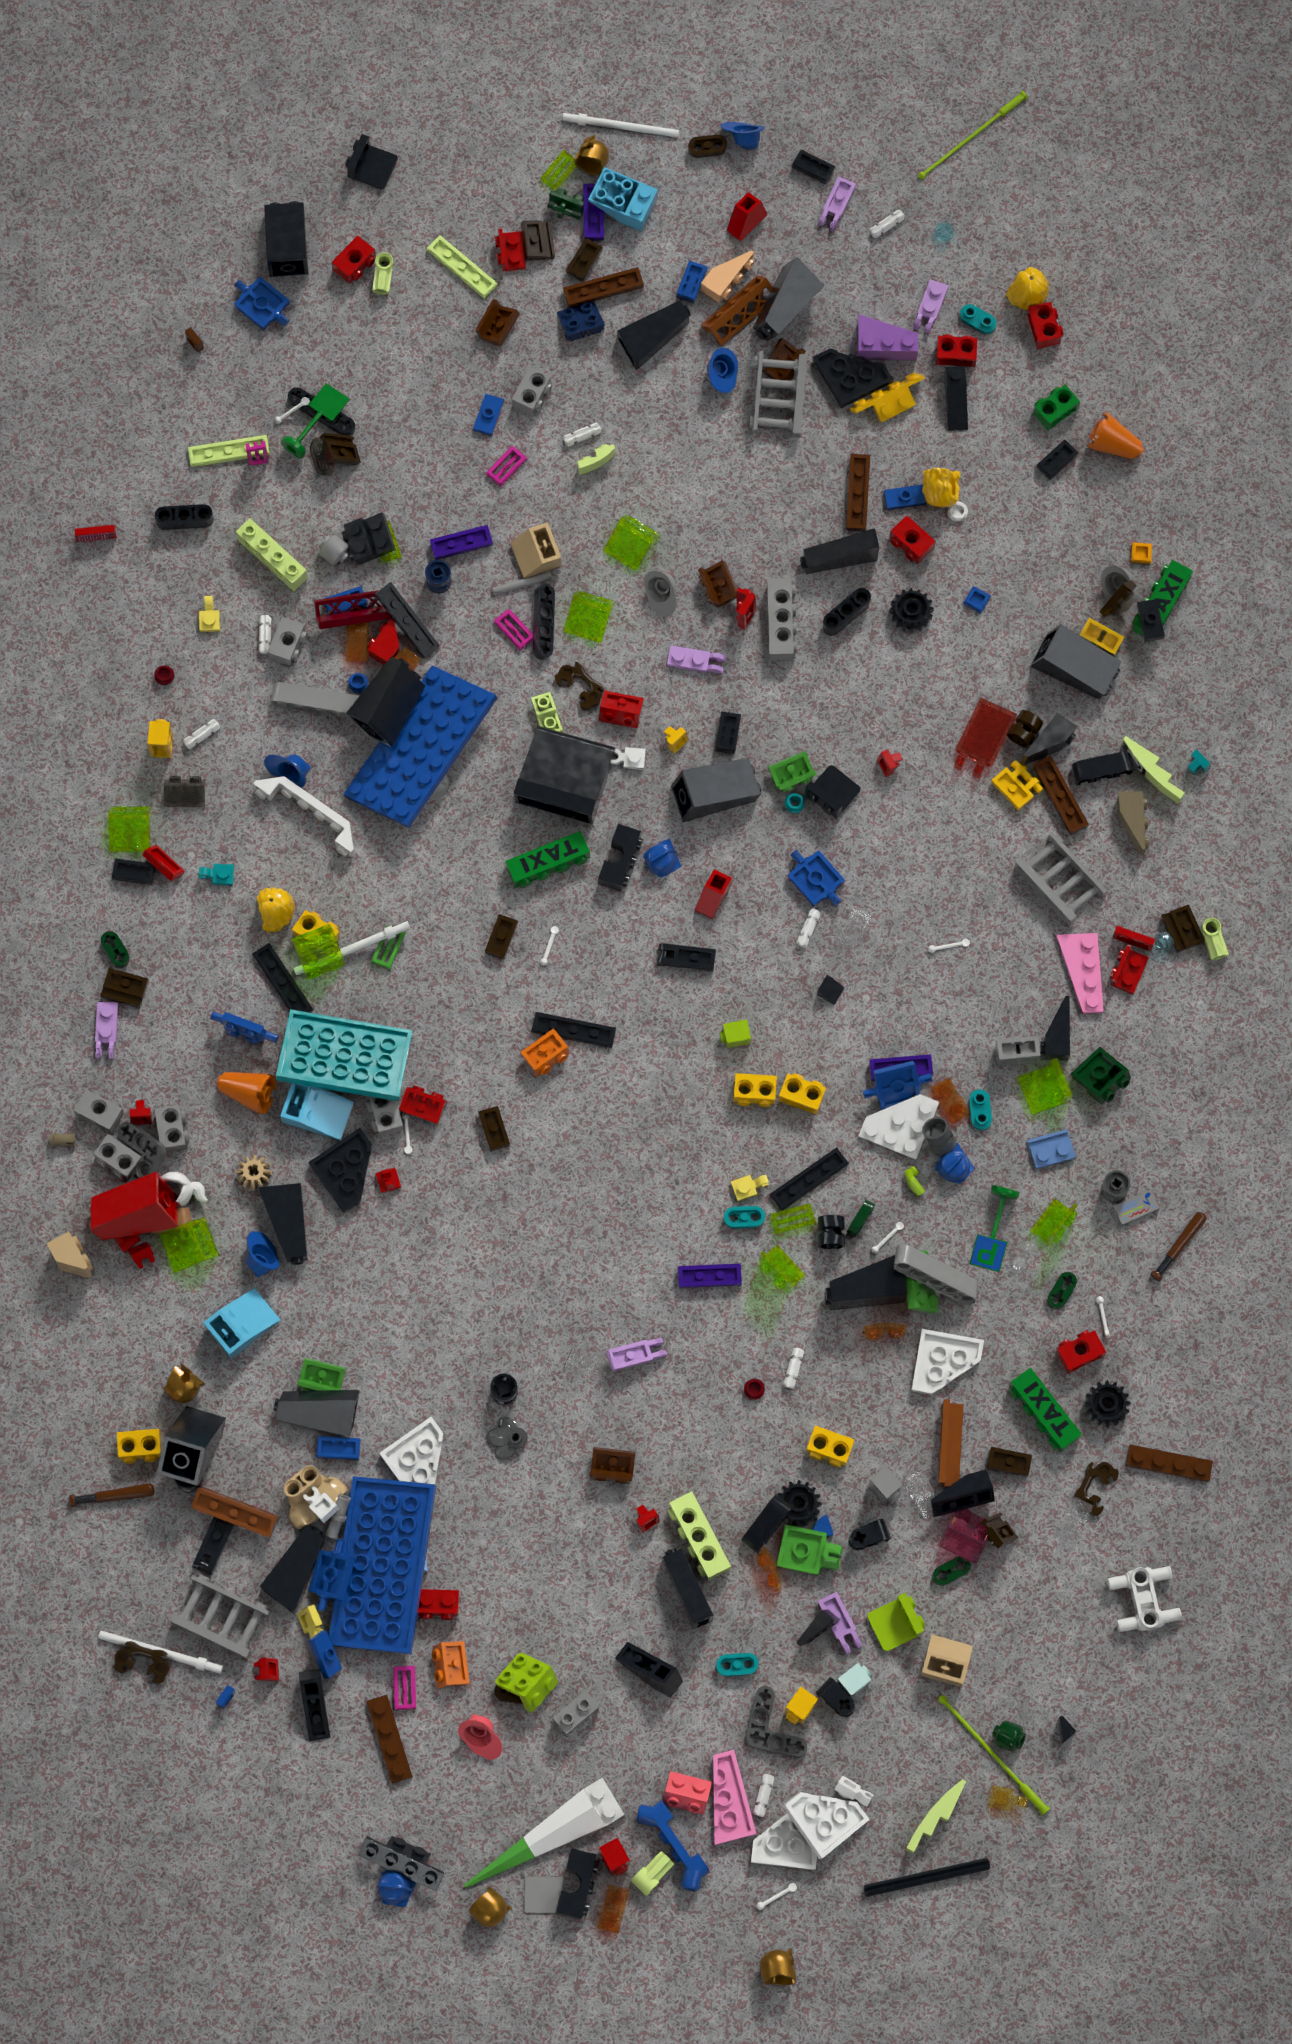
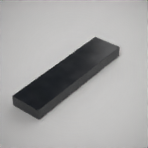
(407, 620)
(281, 979)
(574, 1029)
(809, 1179)

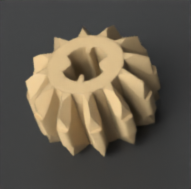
(262, 1175)

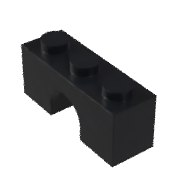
(615, 874)
(583, 1865)

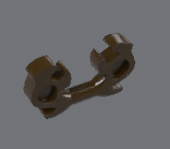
(568, 673)
(1103, 1471)
(159, 1668)

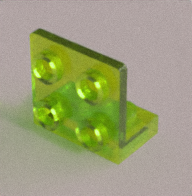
(630, 541)
(588, 616)
(129, 828)
(318, 952)
(1045, 1087)
(1052, 1222)
(189, 1244)
(781, 1268)

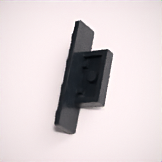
(403, 1859)

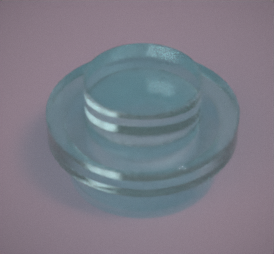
(944, 232)
(1163, 941)

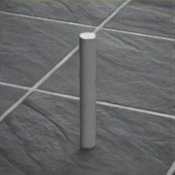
(522, 583)

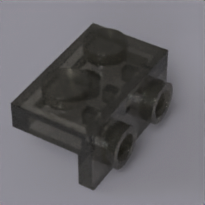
(184, 792)

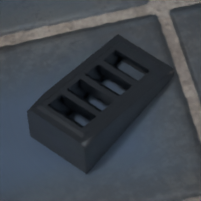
(819, 1625)

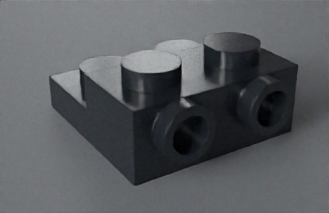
(368, 538)

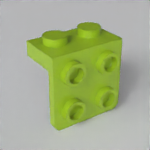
(896, 1622)
(528, 1679)

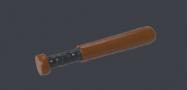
(1184, 1238)
(131, 1492)

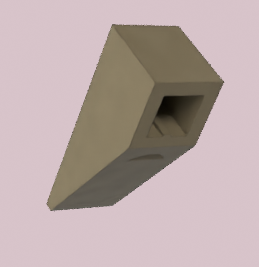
(1131, 814)

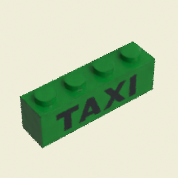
(1167, 591)
(548, 859)
(1045, 1410)

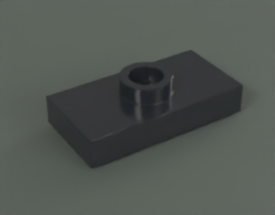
(813, 166)
(1057, 459)
(1150, 620)
(728, 732)
(133, 871)

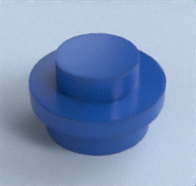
(357, 682)

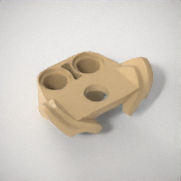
(300, 1513)

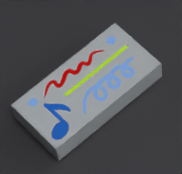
(1135, 1207)

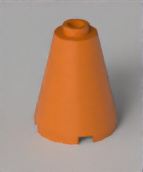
(1114, 438)
(249, 1089)

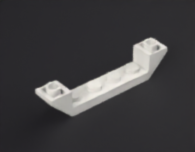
(270, 787)

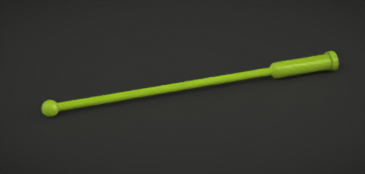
(1002, 112)
(1027, 1791)

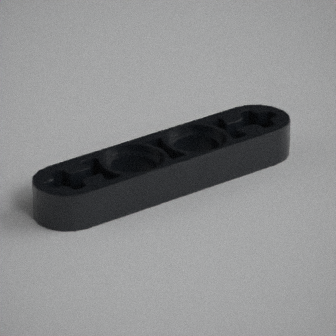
(344, 418)
(540, 620)

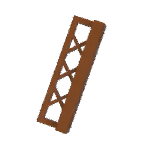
(733, 306)
(950, 1443)
(235, 1511)

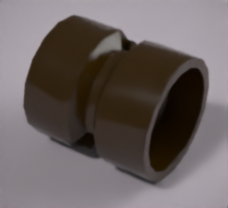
(1024, 729)

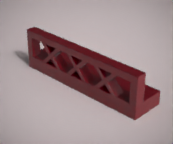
(350, 616)

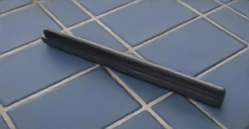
(926, 1877)

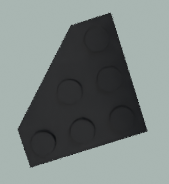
(850, 375)
(344, 1169)

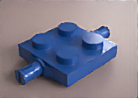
(261, 303)
(816, 878)
(238, 1026)
(896, 1084)
(331, 1575)

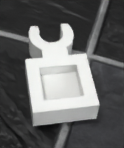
(632, 758)
(321, 1505)
(849, 1789)

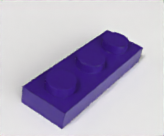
(592, 216)
(461, 542)
(922, 1063)
(709, 1275)

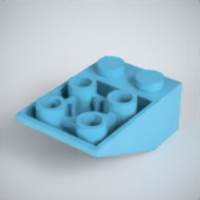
(624, 198)
(316, 1110)
(241, 1322)

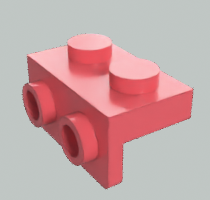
(687, 1793)

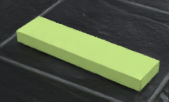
(462, 266)
(224, 451)

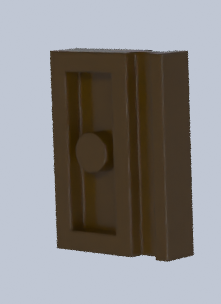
(537, 240)
(340, 449)
(1183, 928)
(124, 987)
(998, 1531)

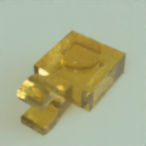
(1003, 1798)

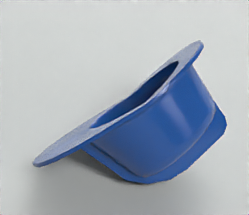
(744, 134)
(723, 370)
(291, 767)
(662, 858)
(954, 1165)
(261, 1254)
(395, 1889)

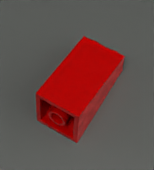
(134, 1208)

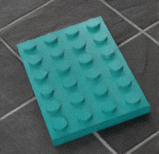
(344, 1055)

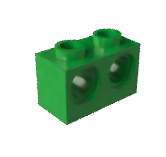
(1058, 409)

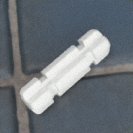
(887, 223)
(582, 434)
(264, 633)
(201, 734)
(808, 928)
(793, 1368)
(763, 1795)

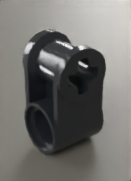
(872, 1534)
(834, 1695)

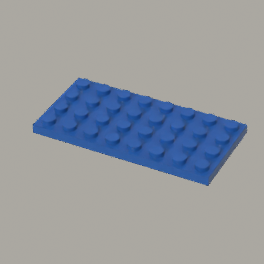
(404, 776)
(389, 1541)

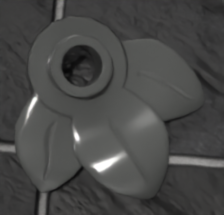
(504, 1438)

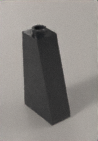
(652, 332)
(842, 552)
(286, 1214)
(322, 1410)
(293, 1571)
(687, 1588)

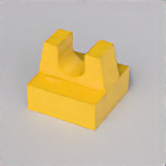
(675, 738)

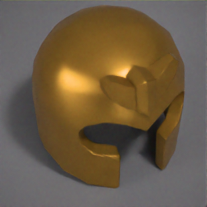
(590, 152)
(182, 1385)
(489, 1908)
(777, 1967)

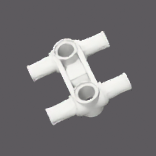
(1144, 1599)

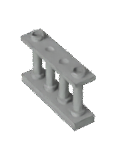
(796, 385)
(1054, 897)
(203, 1629)

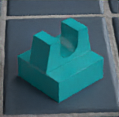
(1198, 762)

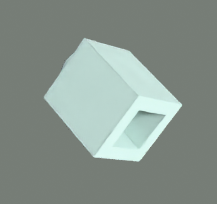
(854, 1679)

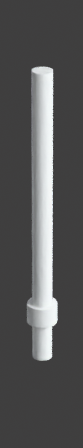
(583, 119)
(389, 932)
(199, 1663)

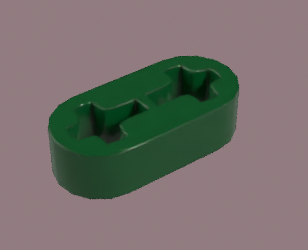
(111, 951)
(860, 1218)
(1058, 1287)
(954, 1575)

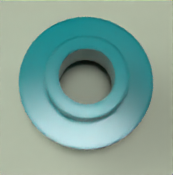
(797, 797)

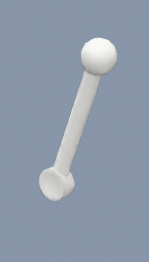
(305, 401)
(554, 930)
(965, 942)
(408, 1149)
(875, 1249)
(1099, 1300)
(791, 1888)

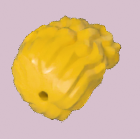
(1028, 292)
(941, 487)
(276, 913)

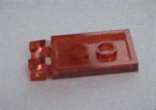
(984, 736)

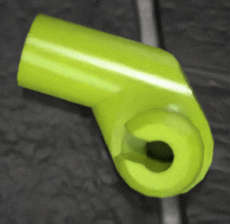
(912, 1182)

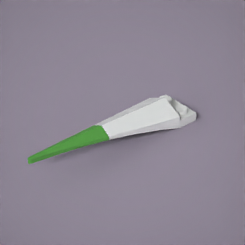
(581, 1815)

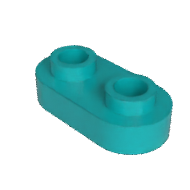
(977, 320)
(980, 1109)
(744, 1217)
(737, 1664)

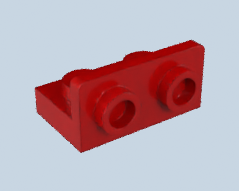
(511, 250)
(745, 607)
(620, 709)
(1129, 970)
(422, 1104)
(438, 1603)

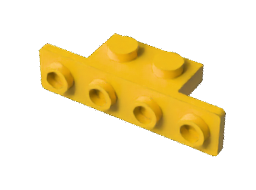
(892, 400)

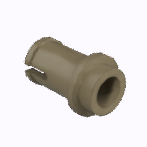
(62, 1139)

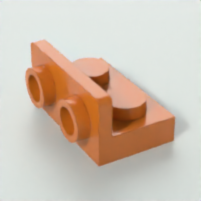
(545, 1053)
(450, 1664)

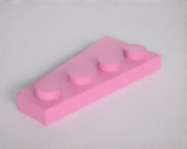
(1083, 966)
(731, 1806)

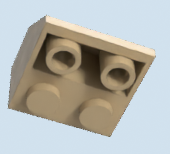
(536, 551)
(68, 1255)
(946, 1661)

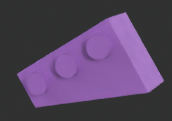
(885, 341)

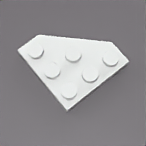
(900, 1125)
(943, 1359)
(416, 1454)
(824, 1820)
(783, 1847)

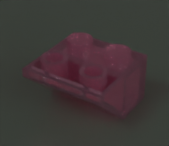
(965, 1535)

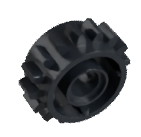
(914, 600)
(1111, 1393)
(807, 1495)

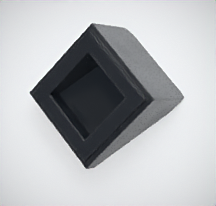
(830, 990)
(1065, 1729)

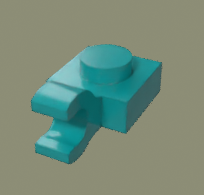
(221, 874)

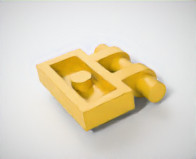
(1010, 786)

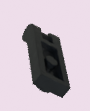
(686, 957)
(213, 1545)

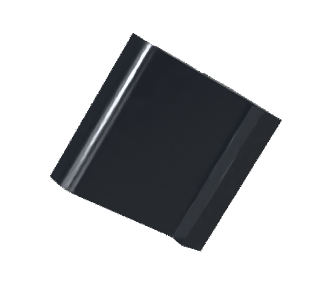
(564, 774)

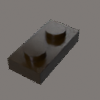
(584, 259)
(1123, 594)
(501, 936)
(494, 1128)
(1009, 1461)

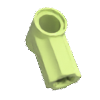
(382, 275)
(1214, 941)
(650, 1875)

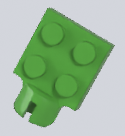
(920, 1296)
(807, 1551)

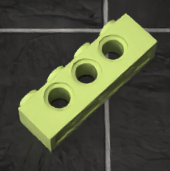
(271, 554)
(688, 1505)

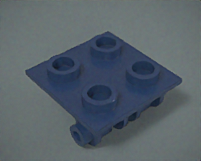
(581, 319)

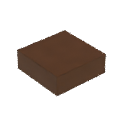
(194, 340)

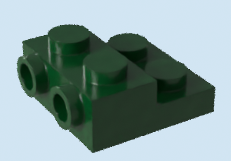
(1102, 1076)

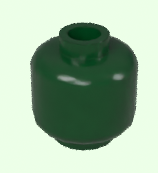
(1009, 1736)

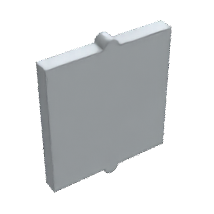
(542, 1894)

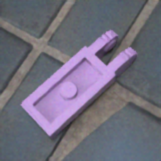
(837, 201)
(931, 304)
(694, 659)
(106, 1027)
(634, 1354)
(845, 1625)

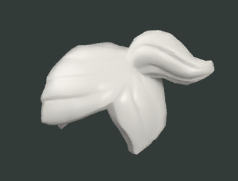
(184, 1188)

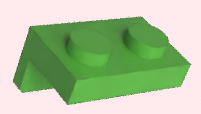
(791, 771)
(320, 1376)

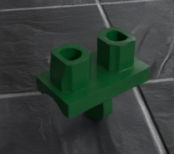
(564, 204)

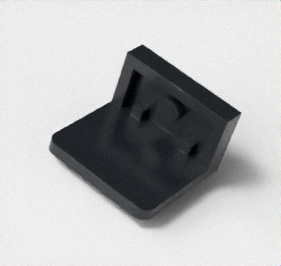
(370, 163)
(832, 791)

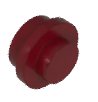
(164, 675)
(754, 1389)

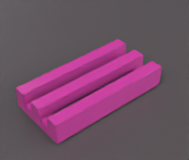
(257, 448)
(495, 478)
(525, 642)
(404, 1669)

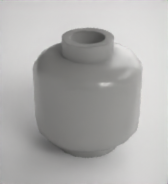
(334, 549)

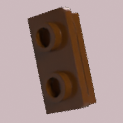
(496, 323)
(782, 351)
(718, 584)
(612, 1465)

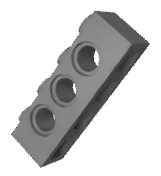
(777, 589)

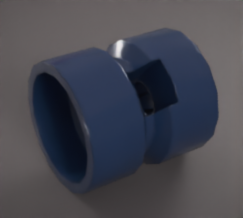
(439, 581)

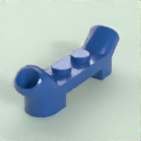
(694, 1867)

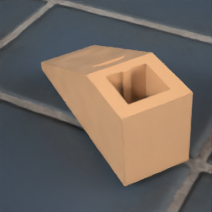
(723, 277)

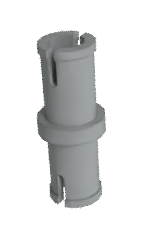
(339, 1517)

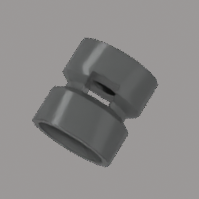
(939, 1135)
(1115, 1186)

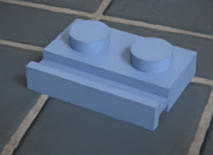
(1051, 1149)

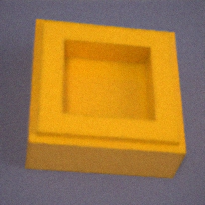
(1141, 553)

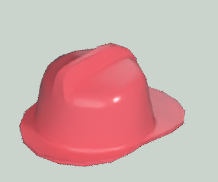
(480, 1737)

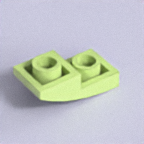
(602, 456)
(546, 712)

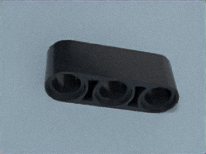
(175, 512)
(851, 604)
(1101, 767)
(767, 1523)

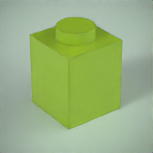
(735, 1034)

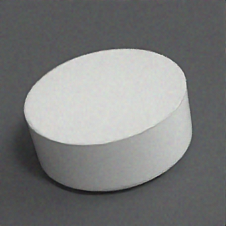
(958, 512)

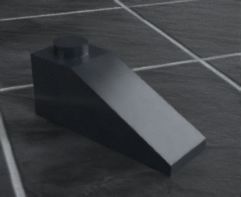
(956, 398)
(1051, 740)
(1057, 1038)
(965, 1493)
(650, 1669)
(314, 1704)

